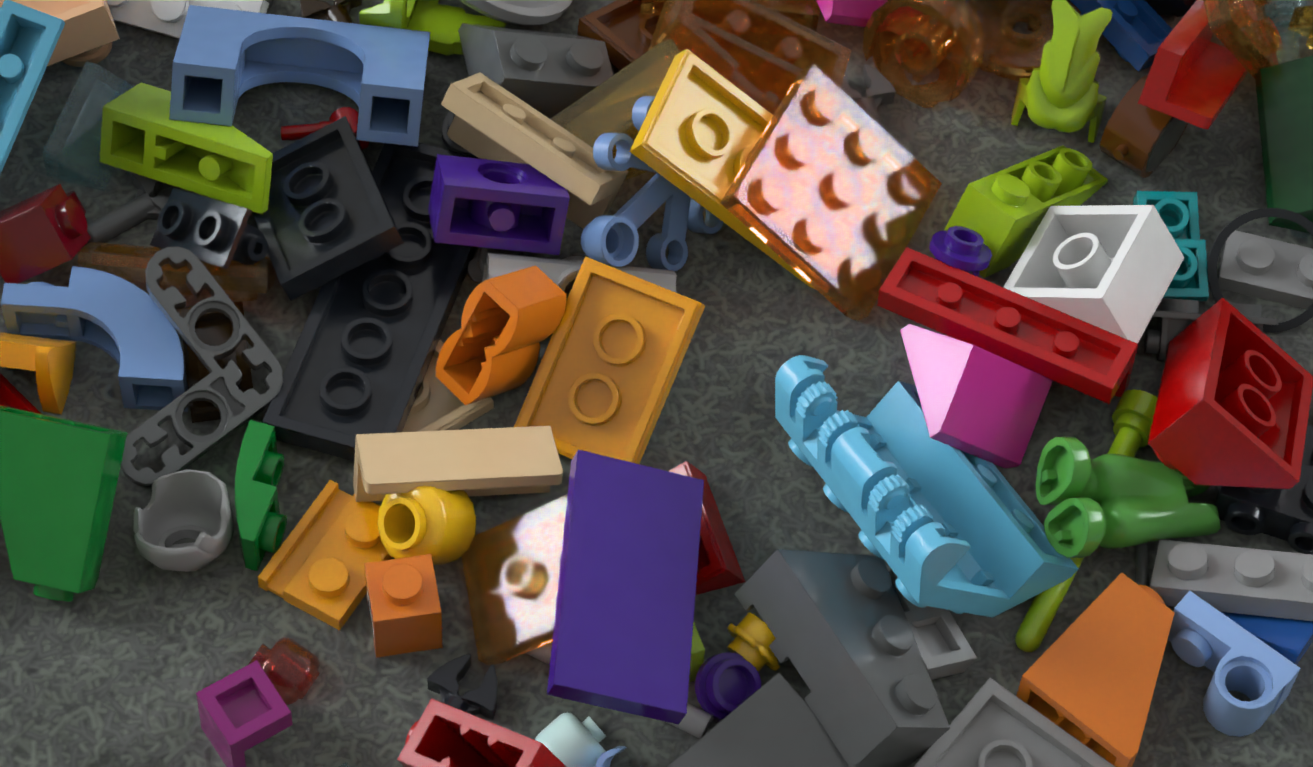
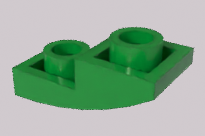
(256, 494)

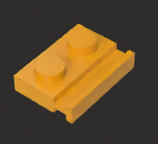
(325, 557)

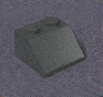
(535, 65)

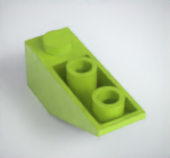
(1014, 201)

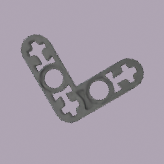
(218, 386)

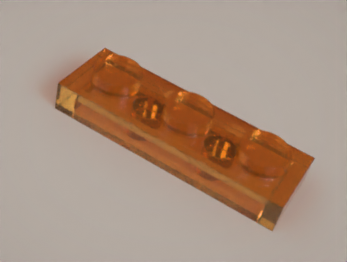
(130, 262)

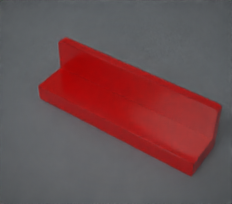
(1191, 74)
(1009, 325)

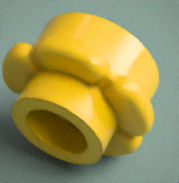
(753, 641)

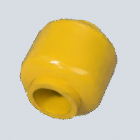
(427, 523)

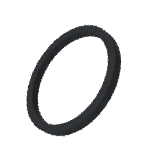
(1228, 230)

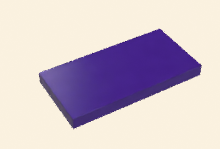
(626, 588)

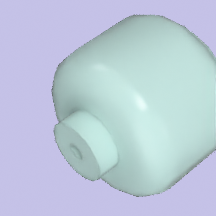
(573, 741)

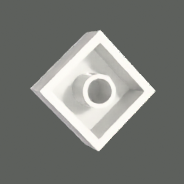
(1100, 265)

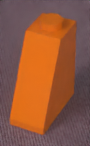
(1104, 671)

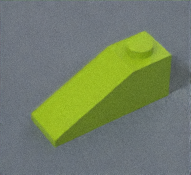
(184, 154)

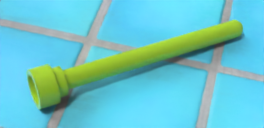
(1132, 429)

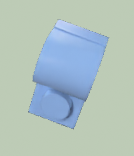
(1239, 664)

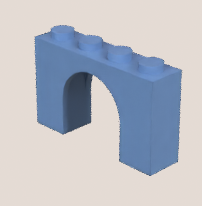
(237, 50)

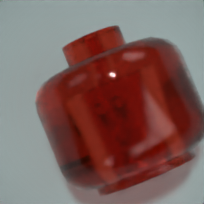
(289, 668)

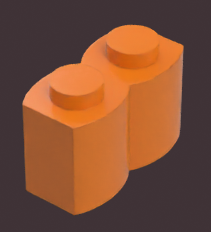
(500, 334)

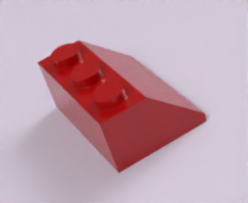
(1231, 405)

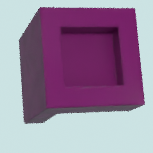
(241, 713)

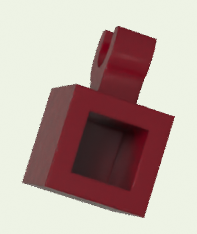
(41, 234)

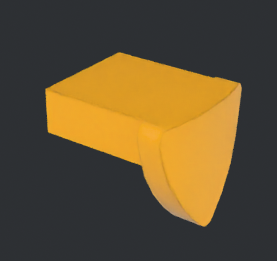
(49, 358)

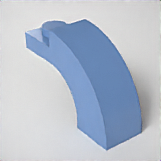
(112, 317)

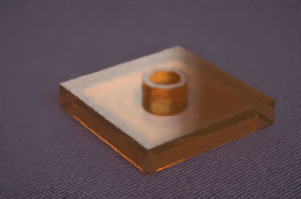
(515, 582)

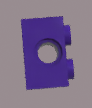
(496, 205)

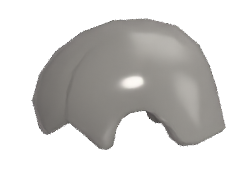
(182, 507)

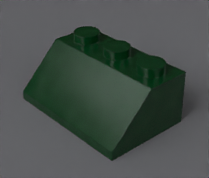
(1287, 137)

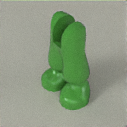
(1115, 500)

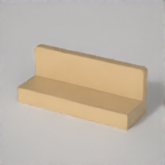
(506, 129)
(466, 459)

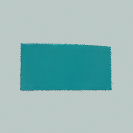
(1181, 218)

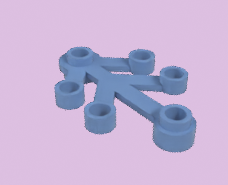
(615, 238)

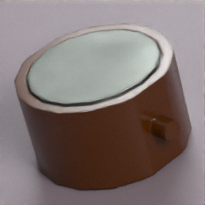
(1140, 135)

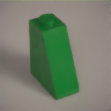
(56, 499)

